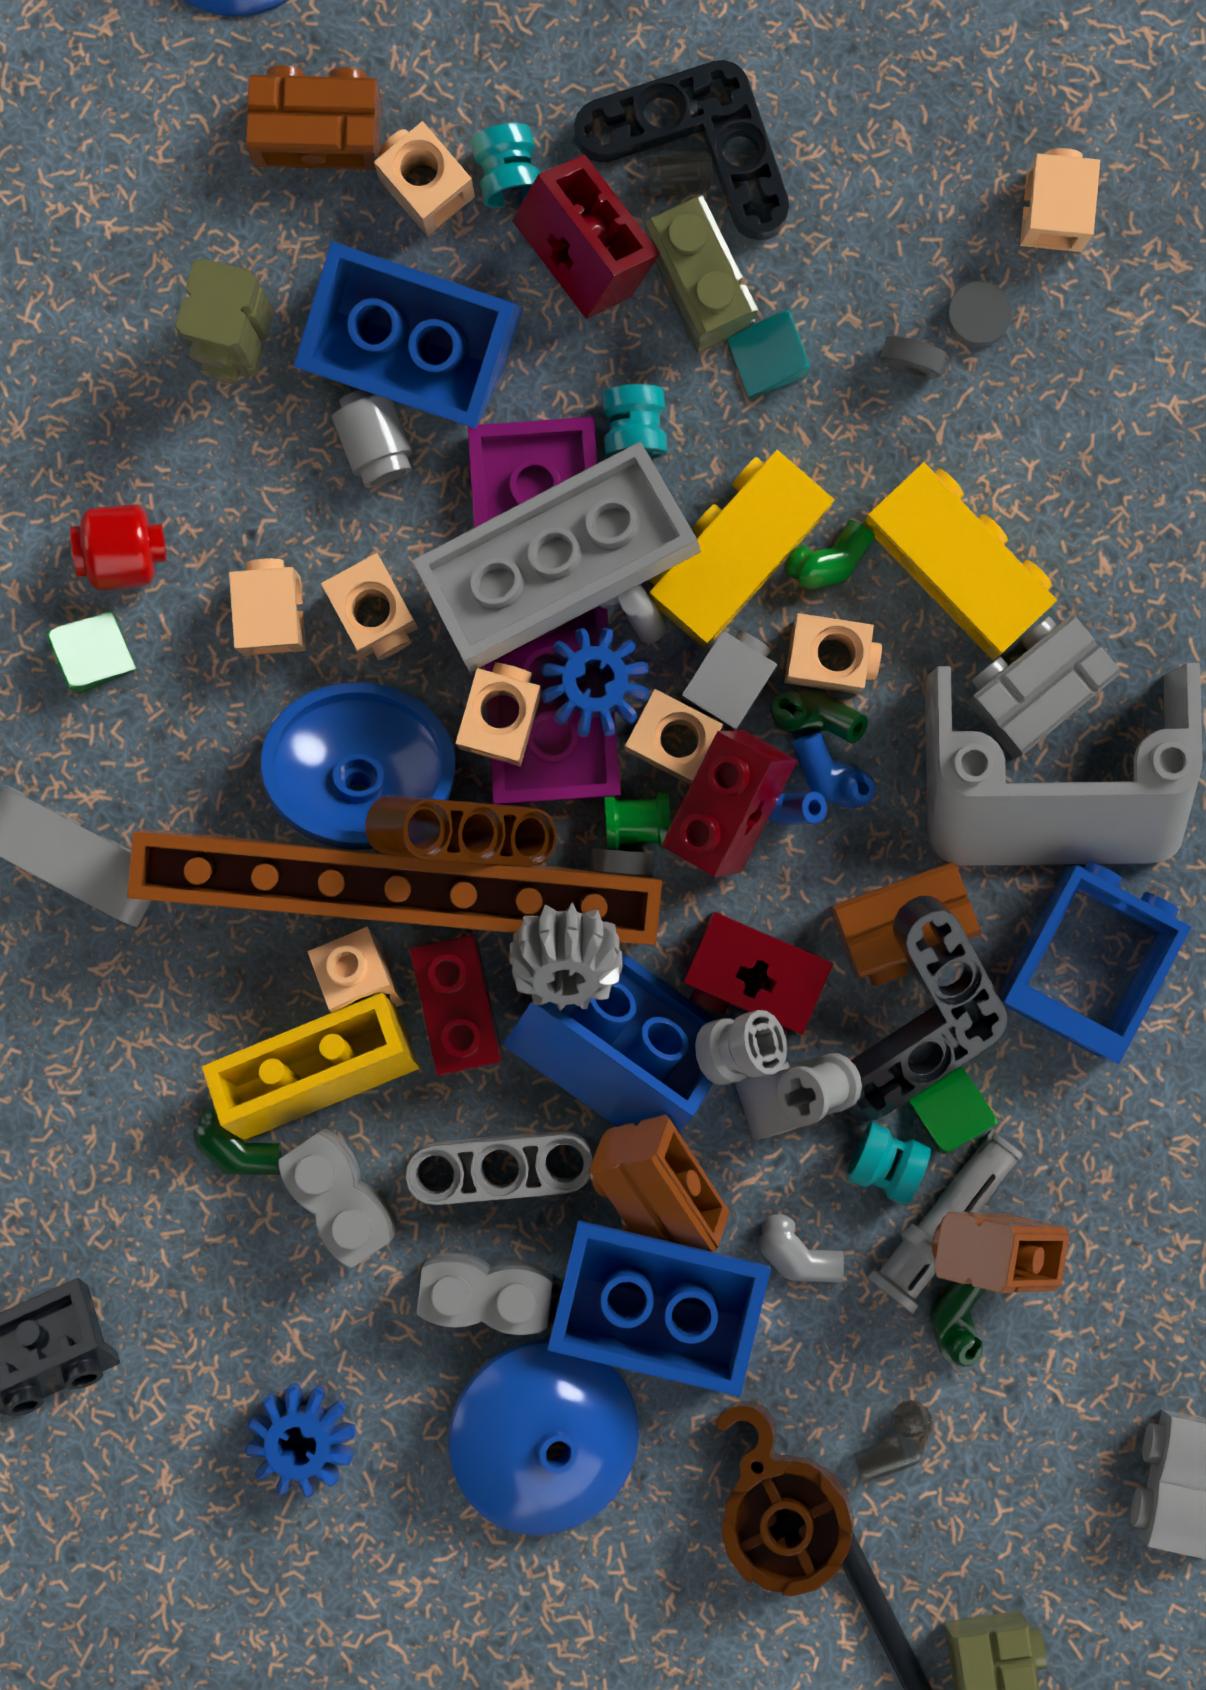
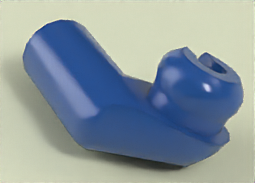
(834, 780)
(799, 809)

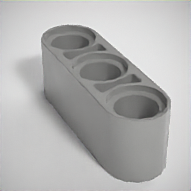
(67, 856)
(474, 1185)

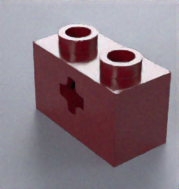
(585, 236)
(729, 802)
(730, 944)
(456, 1005)

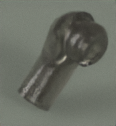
(902, 1444)

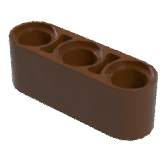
(489, 833)

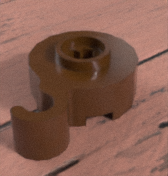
(777, 1483)

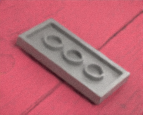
(556, 556)

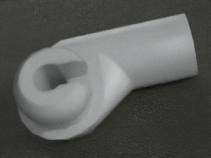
(641, 613)
(793, 1258)

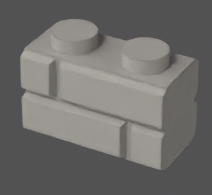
(1042, 685)

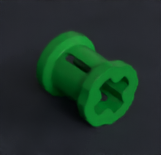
(637, 821)

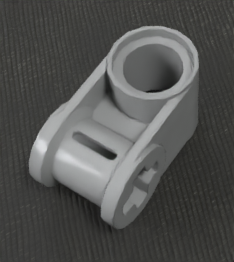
(798, 1094)

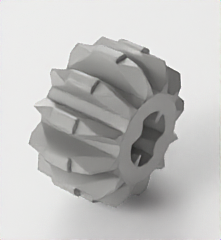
(565, 957)

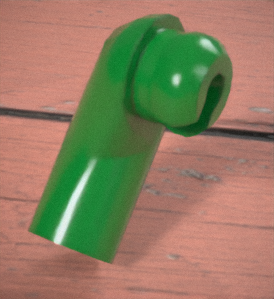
(833, 564)

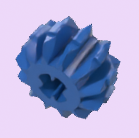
(615, 690)
(314, 1422)

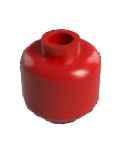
(117, 547)

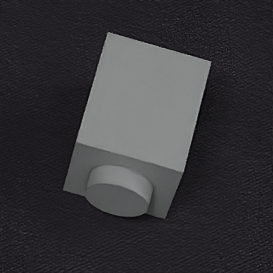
(730, 679)

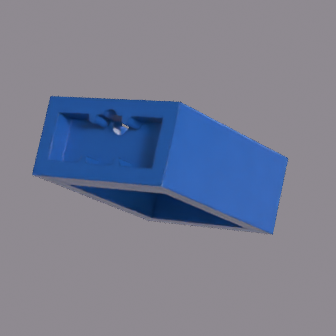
(1149, 912)

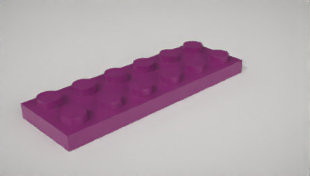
(506, 469)

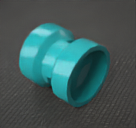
(505, 159)
(635, 417)
(884, 1157)

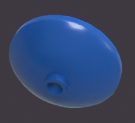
(350, 738)
(511, 1418)

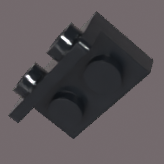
(50, 1347)

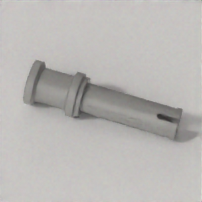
(913, 1261)

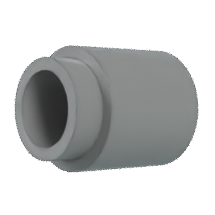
(372, 438)

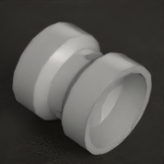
(741, 1047)

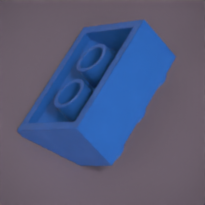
(407, 335)
(623, 1053)
(659, 1308)

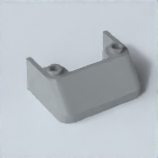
(990, 822)

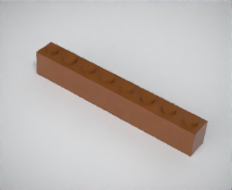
(379, 885)

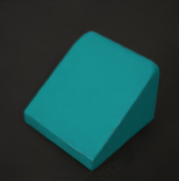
(769, 354)

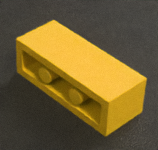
(740, 547)
(960, 559)
(310, 1067)

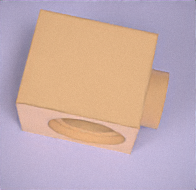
(1061, 199)
(435, 201)
(355, 586)
(266, 608)
(803, 663)
(657, 716)
(499, 743)
(354, 970)

